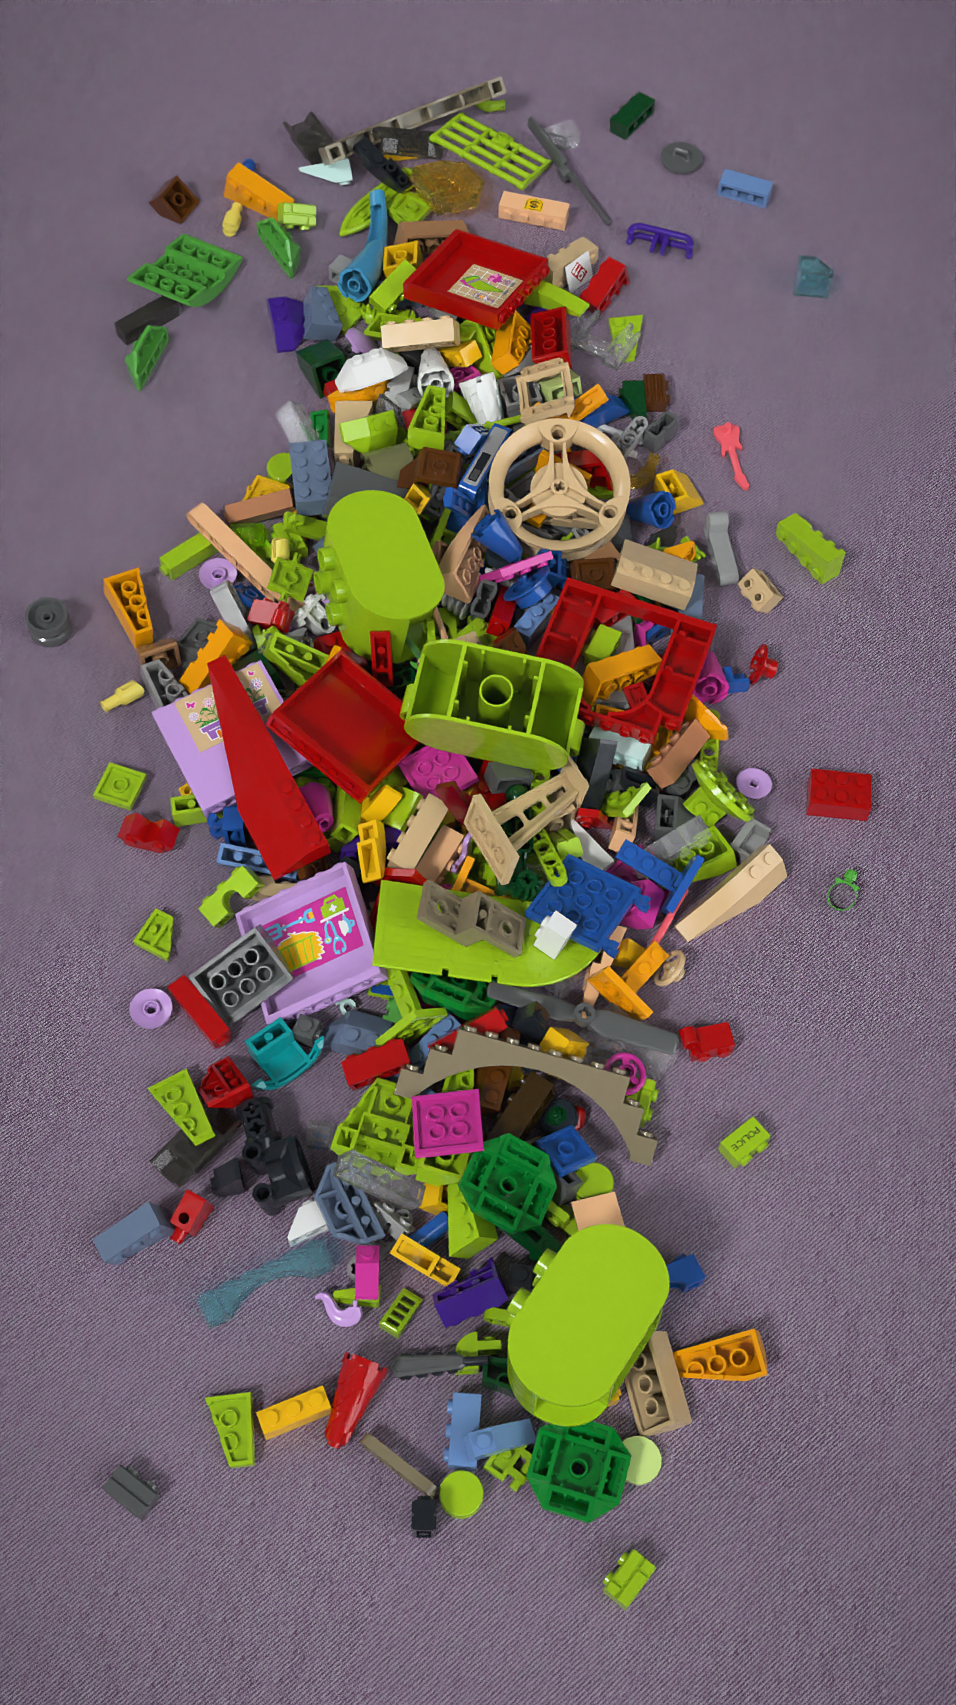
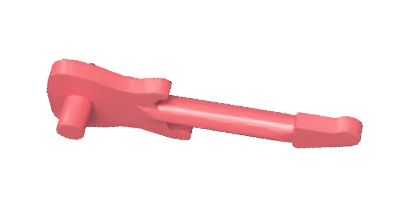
(728, 437)
(667, 921)

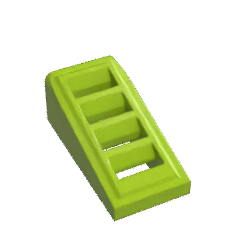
(347, 1296)
(395, 1331)

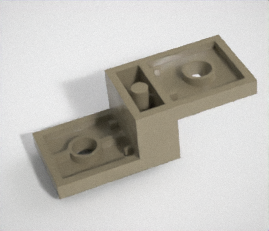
(471, 918)

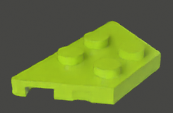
(409, 208)
(346, 308)

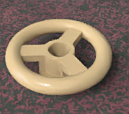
(672, 971)

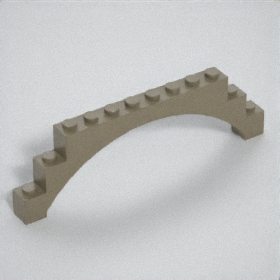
(418, 116)
(478, 1050)

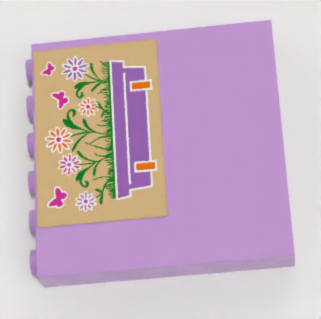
(197, 743)

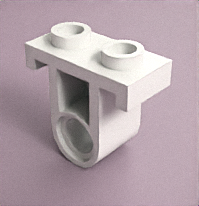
(311, 616)

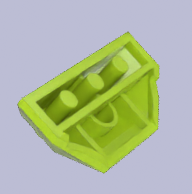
(371, 431)

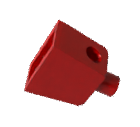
(192, 1208)

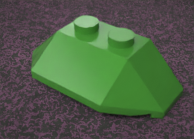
(280, 245)
(146, 353)

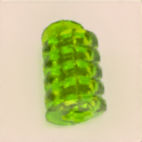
(250, 533)

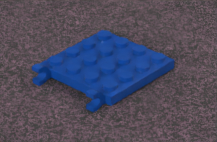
(591, 901)

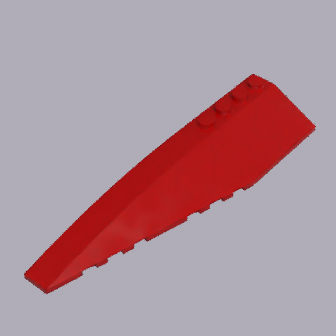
(262, 782)

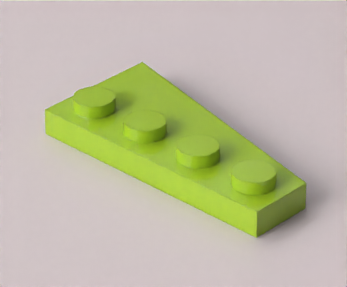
(183, 1104)

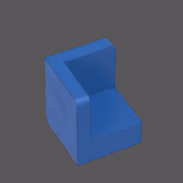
(736, 682)

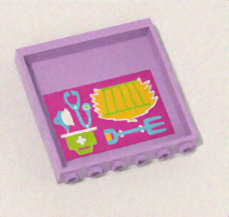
(323, 940)

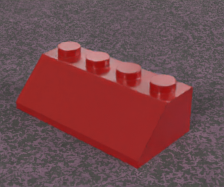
(551, 336)

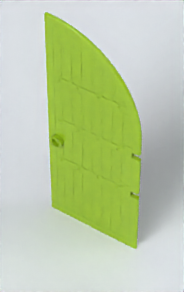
(413, 946)

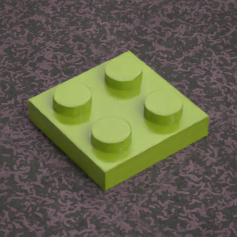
(120, 786)

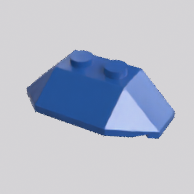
(607, 412)

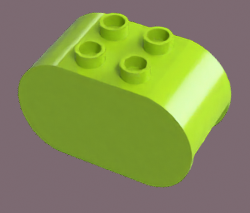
(378, 572)
(584, 1323)

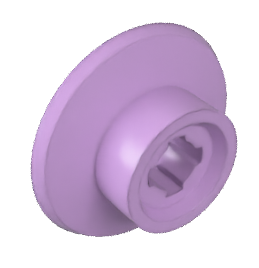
(757, 778)

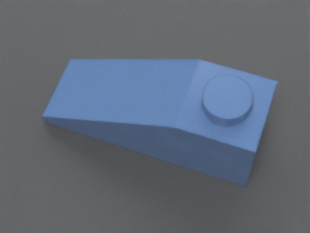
(498, 1439)

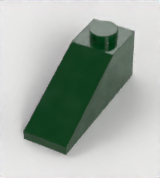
(633, 396)

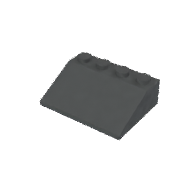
(350, 479)
(242, 975)

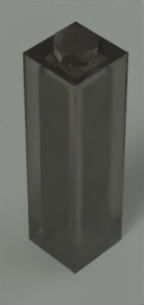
(155, 313)

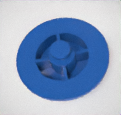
(529, 588)

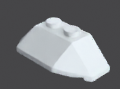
(369, 369)

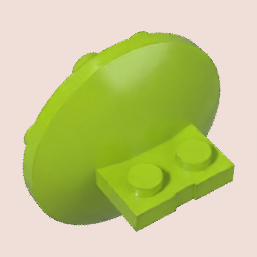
(716, 796)

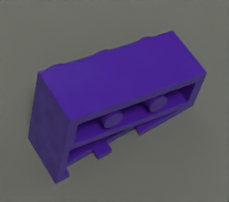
(471, 1296)

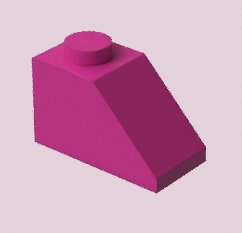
(367, 1272)

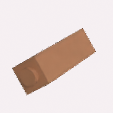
(260, 507)

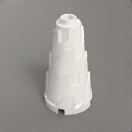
(434, 372)
(482, 397)

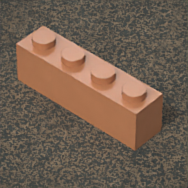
(677, 753)

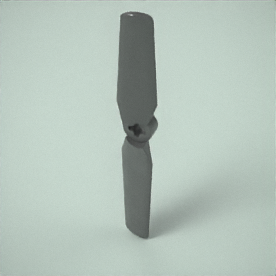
(561, 164)
(602, 1022)

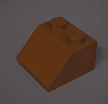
(174, 200)

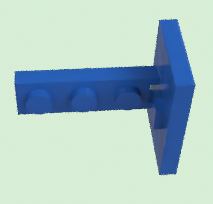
(462, 507)
(660, 872)

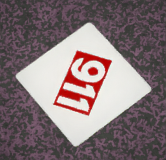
(579, 272)

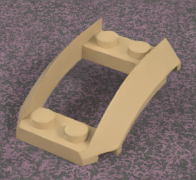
(548, 409)

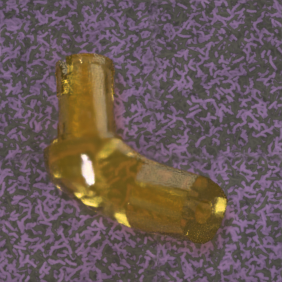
(645, 474)

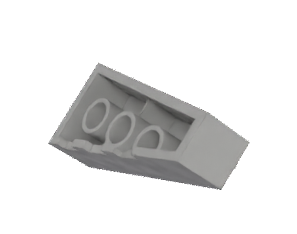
(161, 684)

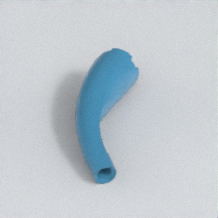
(365, 269)

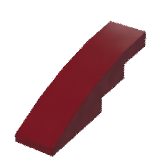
(454, 799)

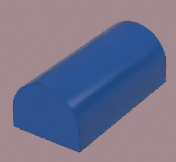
(432, 1230)

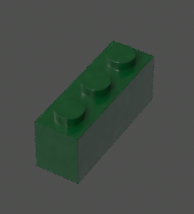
(632, 115)

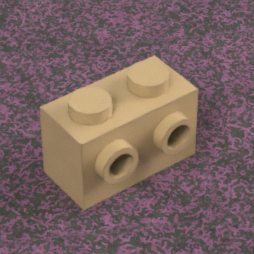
(759, 591)

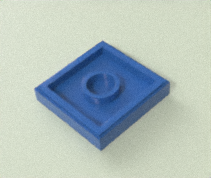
(566, 1150)

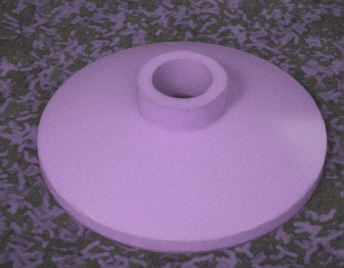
(217, 568)
(148, 1000)

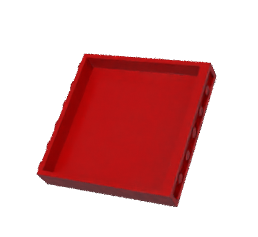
(345, 726)

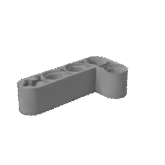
(720, 548)
(233, 610)

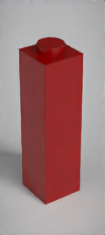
(501, 614)
(200, 1012)
(491, 1020)

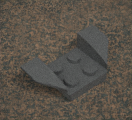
(194, 639)

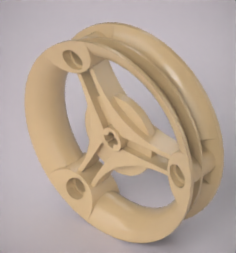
(565, 477)

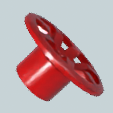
(764, 667)

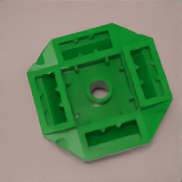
(458, 996)
(519, 1167)
(583, 1495)

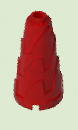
(355, 1389)

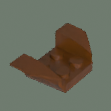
(433, 467)
(594, 572)

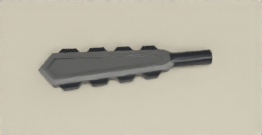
(422, 1364)

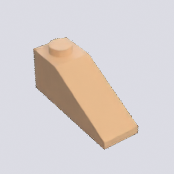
(623, 829)

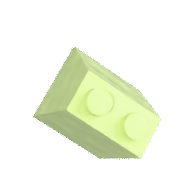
(552, 387)

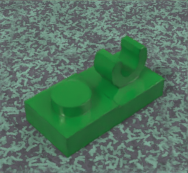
(321, 424)

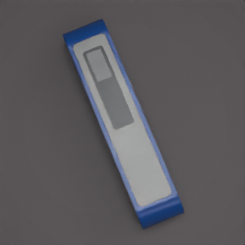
(480, 467)

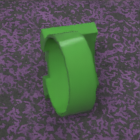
(850, 877)

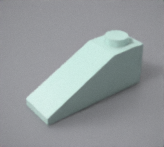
(336, 172)

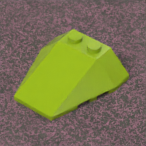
(380, 1129)

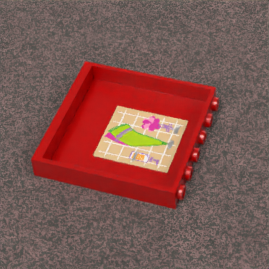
(476, 279)

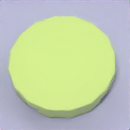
(644, 1461)

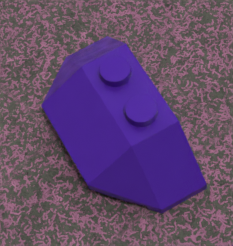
(286, 322)

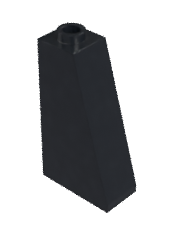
(595, 766)

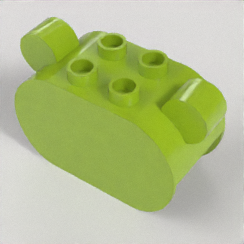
(495, 705)

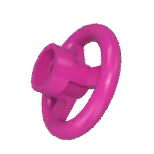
(626, 1065)

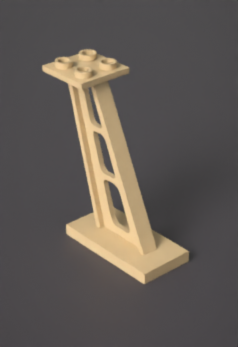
(489, 835)

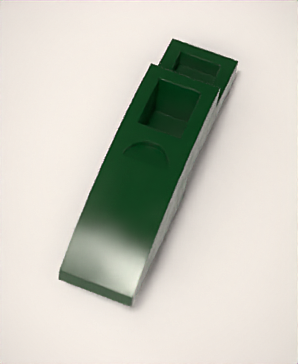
(535, 1241)

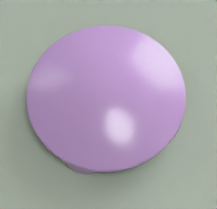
(359, 341)

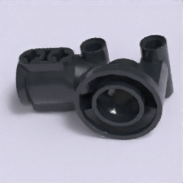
(277, 1157)

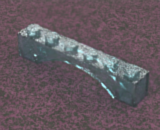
(307, 1262)

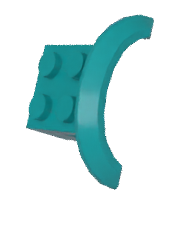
(280, 1055)

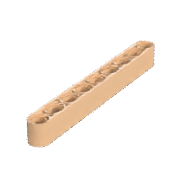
(236, 552)

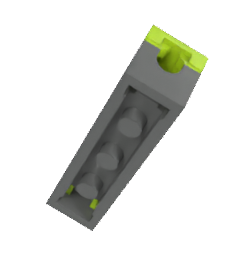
(435, 505)

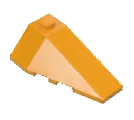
(728, 1358)

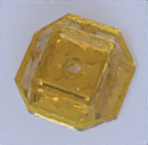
(447, 186)

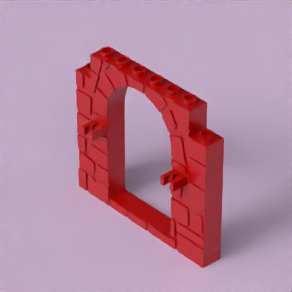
(676, 675)

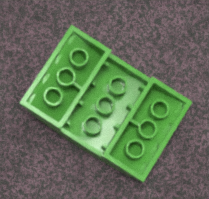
(189, 271)

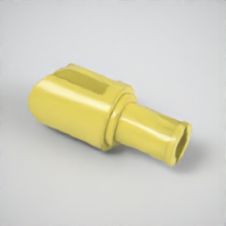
(232, 220)
(280, 548)
(123, 695)

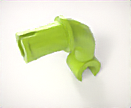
(490, 106)

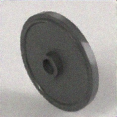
(681, 157)

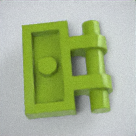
(502, 1465)

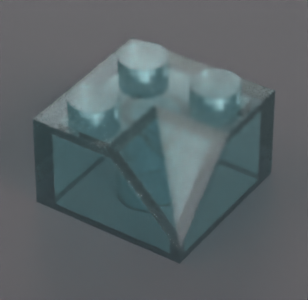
(812, 278)

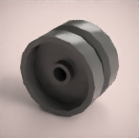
(48, 622)

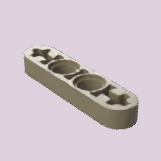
(398, 1465)

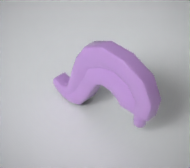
(466, 850)
(341, 1317)

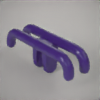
(660, 237)

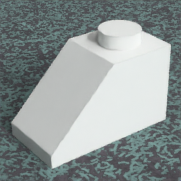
(307, 1223)

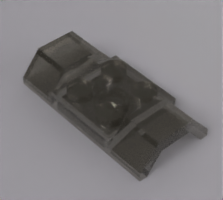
(309, 137)
(407, 142)
(181, 1158)

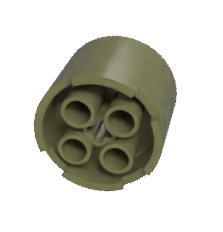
(387, 460)

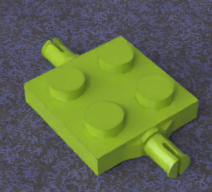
(290, 578)

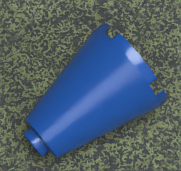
(653, 509)
(498, 537)

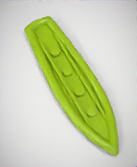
(360, 215)

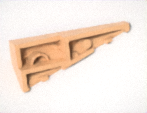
(601, 961)

